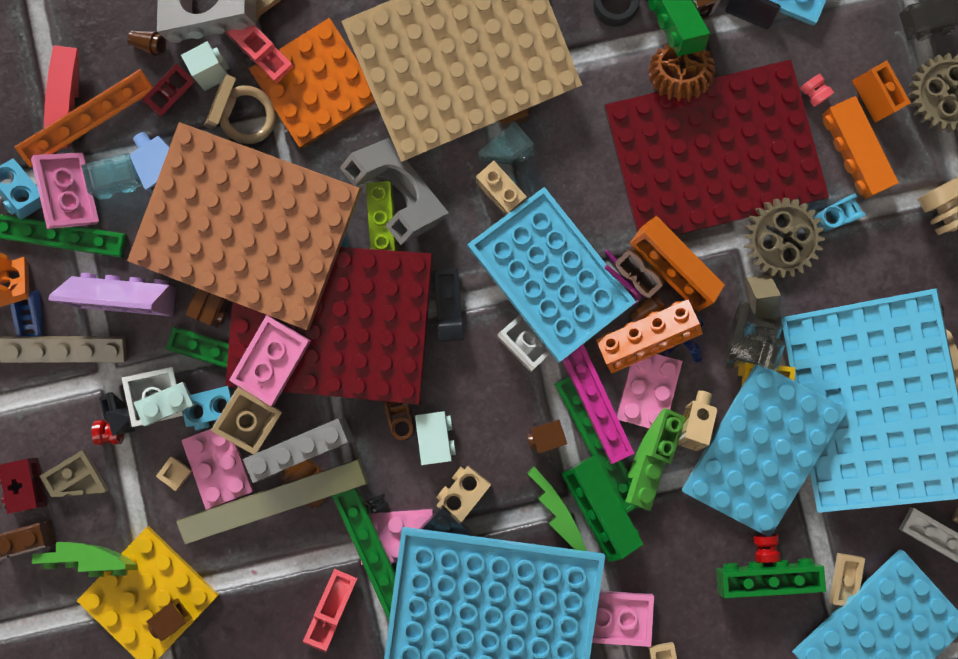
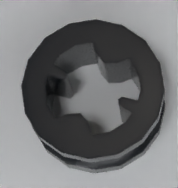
(376, 503)

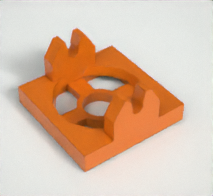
(19, 286)

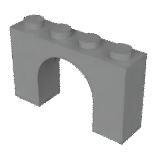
(178, 22)
(383, 163)
(298, 449)

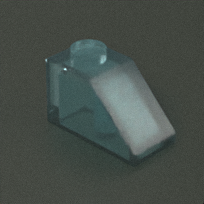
(508, 147)

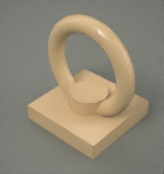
(223, 106)

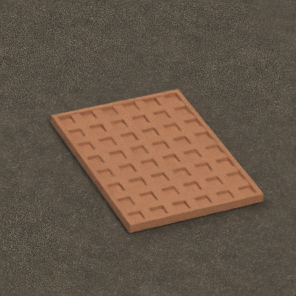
(244, 225)

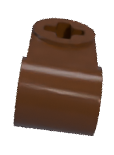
(398, 415)

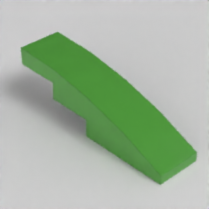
(562, 519)

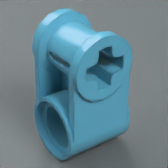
(842, 213)

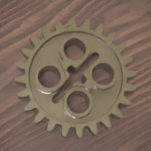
(930, 103)
(794, 218)

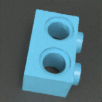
(20, 187)
(209, 402)

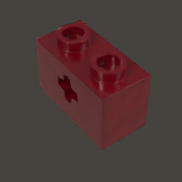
(167, 90)
(32, 491)

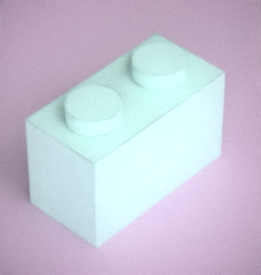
(206, 65)
(164, 404)
(434, 437)

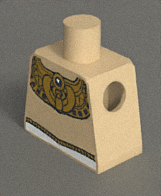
(697, 432)

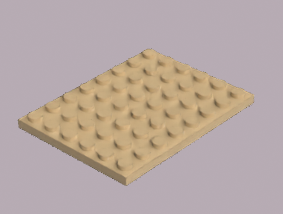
(458, 65)

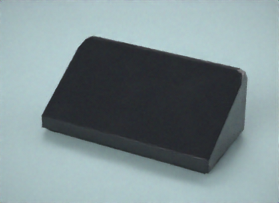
(754, 11)

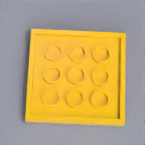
(128, 601)

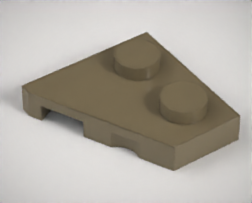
(74, 477)

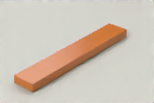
(85, 117)

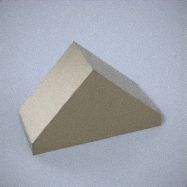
(764, 296)

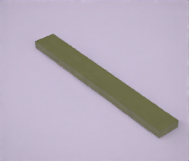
(272, 501)

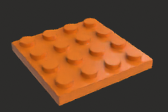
(322, 86)

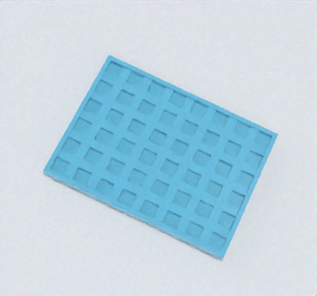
(900, 389)

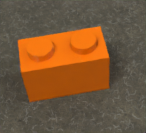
(881, 91)

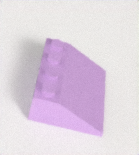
(116, 295)

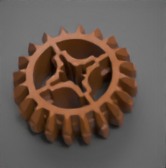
(666, 75)

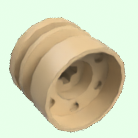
(945, 201)

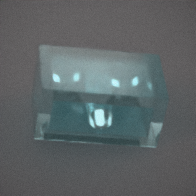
(111, 176)

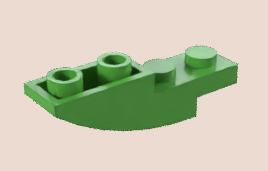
(653, 453)
(86, 558)

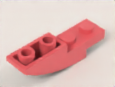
(261, 51)

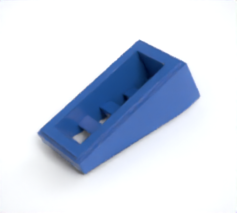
(36, 315)

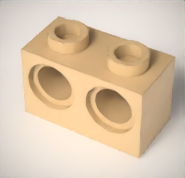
(500, 188)
(468, 497)

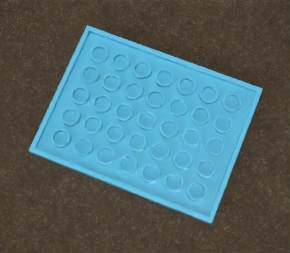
(491, 599)

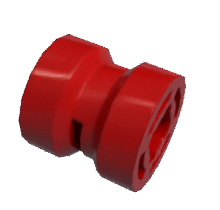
(102, 433)
(767, 548)

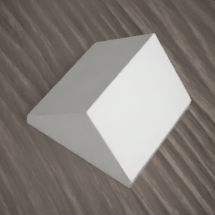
(523, 343)

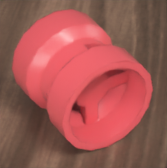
(820, 95)

